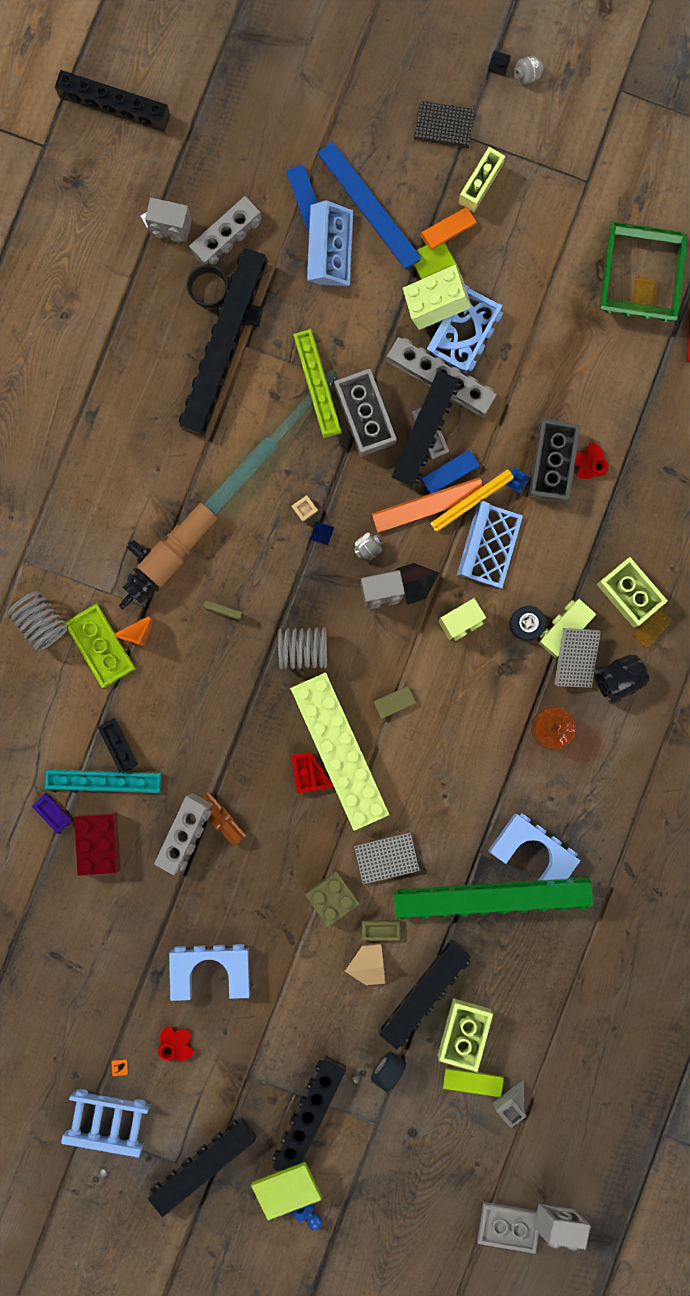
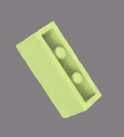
(481, 179)
(575, 617)

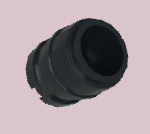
(622, 678)

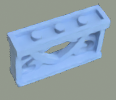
(441, 342)

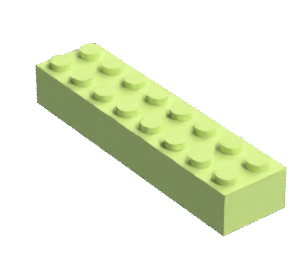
(339, 751)

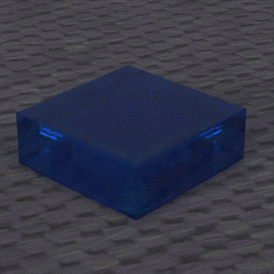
(322, 533)

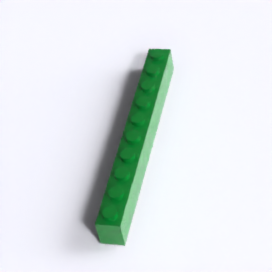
(493, 898)

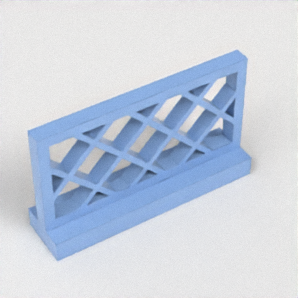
(474, 539)

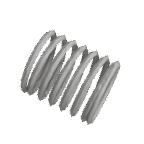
(46, 638)
(302, 643)

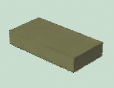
(223, 610)
(394, 702)
(380, 930)

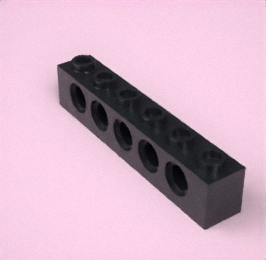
(112, 101)
(335, 1071)

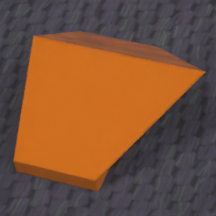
(137, 633)

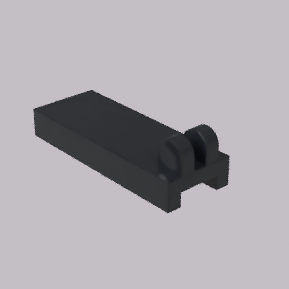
(117, 745)

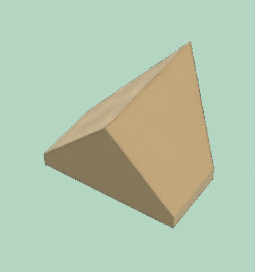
(368, 965)

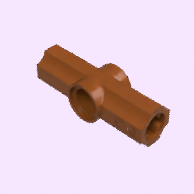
(224, 821)

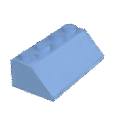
(330, 244)

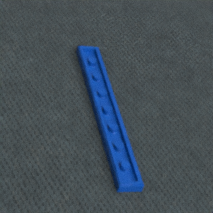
(369, 206)

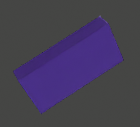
(52, 813)

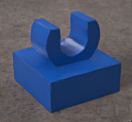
(519, 480)

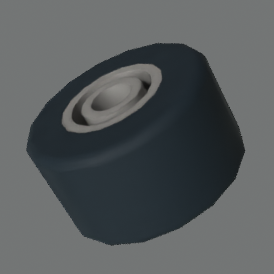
(388, 1071)

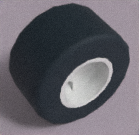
(527, 623)

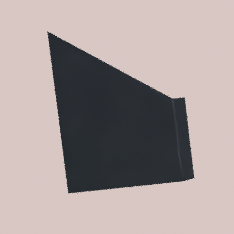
(417, 581)

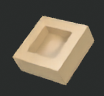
(304, 508)

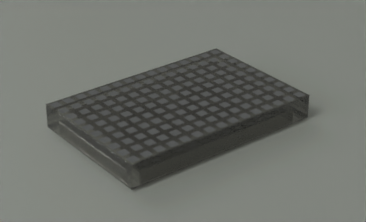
(444, 124)

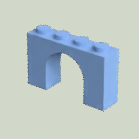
(518, 831)
(233, 959)

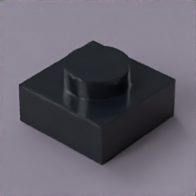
(499, 63)

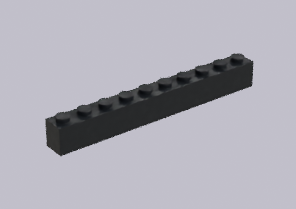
(224, 342)

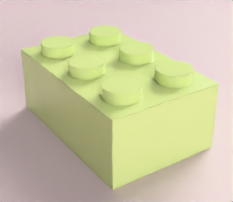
(437, 297)
(632, 592)
(465, 1035)

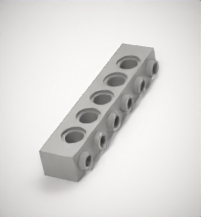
(413, 368)

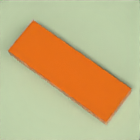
(448, 228)

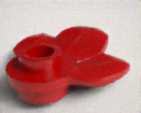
(587, 462)
(177, 1042)

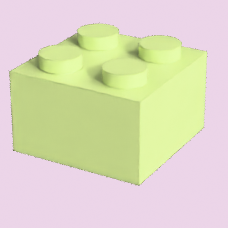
(461, 619)

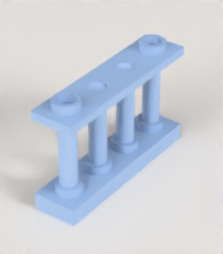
(93, 1139)

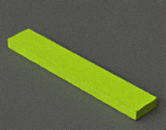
(317, 383)

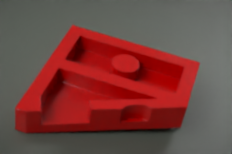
(308, 773)

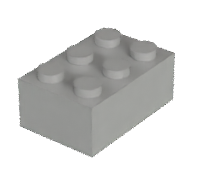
(382, 589)

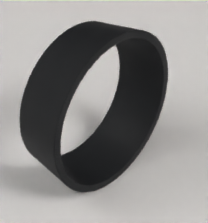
(202, 270)

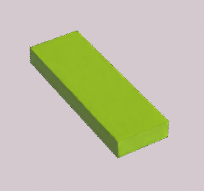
(473, 1082)

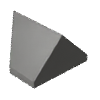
(511, 1105)

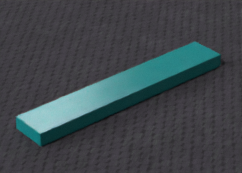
(103, 781)

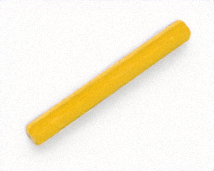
(472, 500)

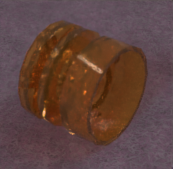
(543, 723)

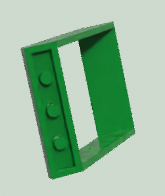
(646, 311)

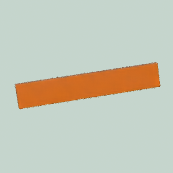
(424, 505)

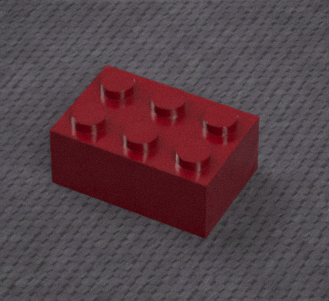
(97, 844)

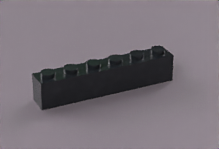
(425, 427)
(424, 994)
(202, 1166)

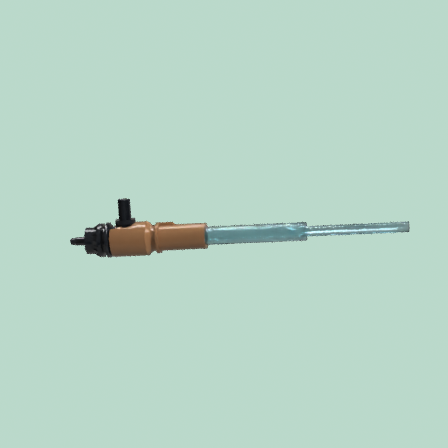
(167, 556)

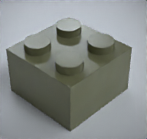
(332, 898)

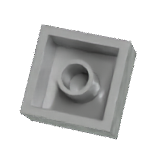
(168, 220)
(562, 1227)

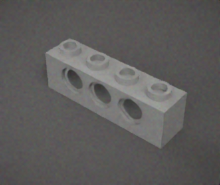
(241, 210)
(167, 858)

